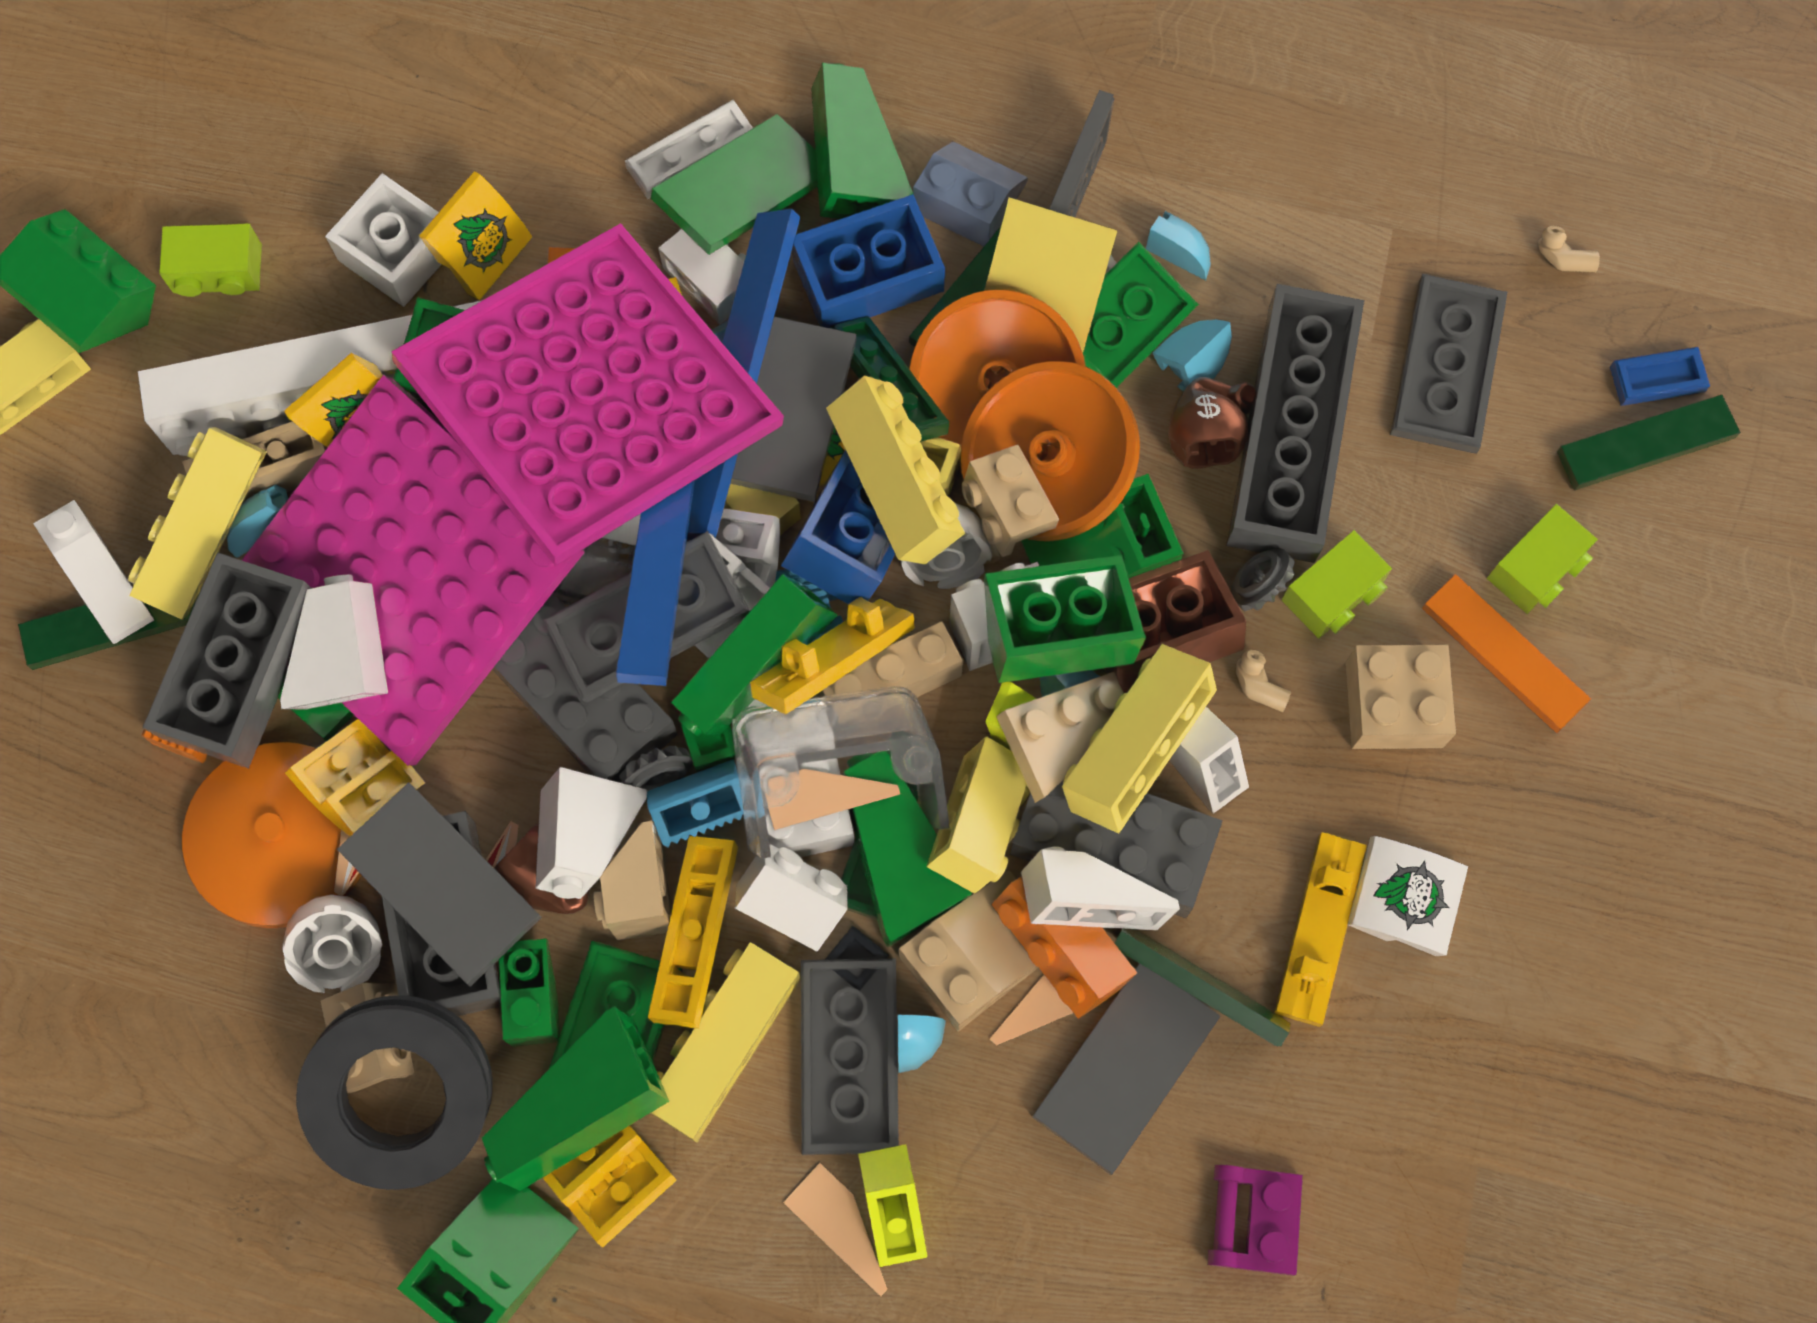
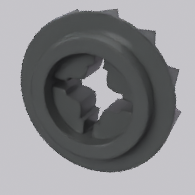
(1262, 578)
(657, 768)

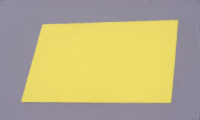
(1052, 260)

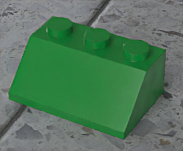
(75, 282)
(1061, 619)

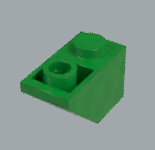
(529, 994)

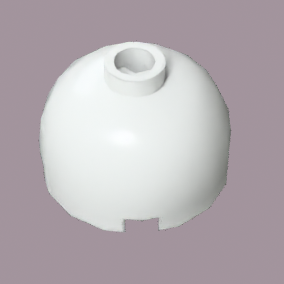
(959, 561)
(332, 944)

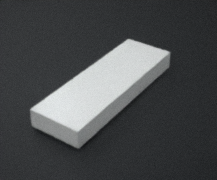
(687, 146)

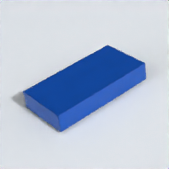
(1659, 376)

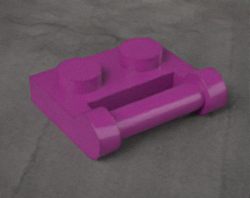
(1271, 1220)

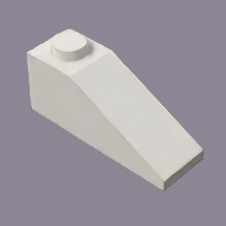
(93, 571)
(1087, 892)

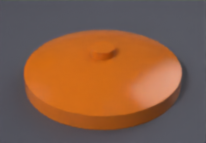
(982, 342)
(1071, 433)
(258, 841)

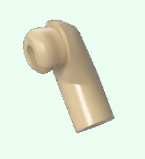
(1562, 257)
(1255, 683)

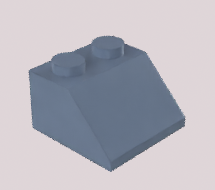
(966, 192)

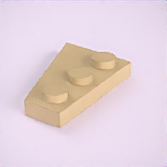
(1057, 730)

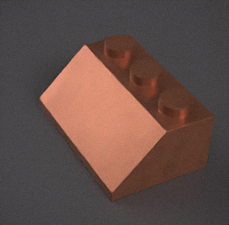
(1187, 610)

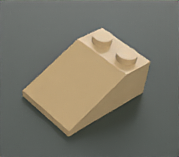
(968, 956)

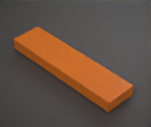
(1506, 653)

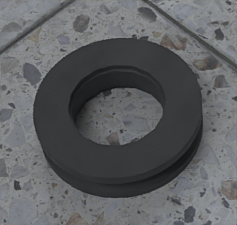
(379, 1157)

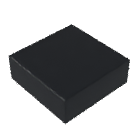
(856, 946)

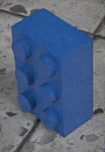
(868, 263)
(842, 539)

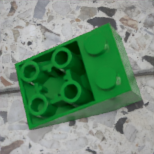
(1134, 530)
(489, 1257)

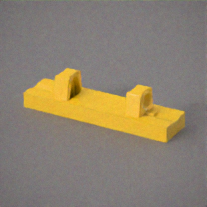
(815, 666)
(1320, 930)
(693, 931)

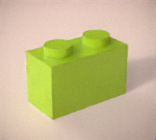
(210, 259)
(1542, 559)
(1336, 585)

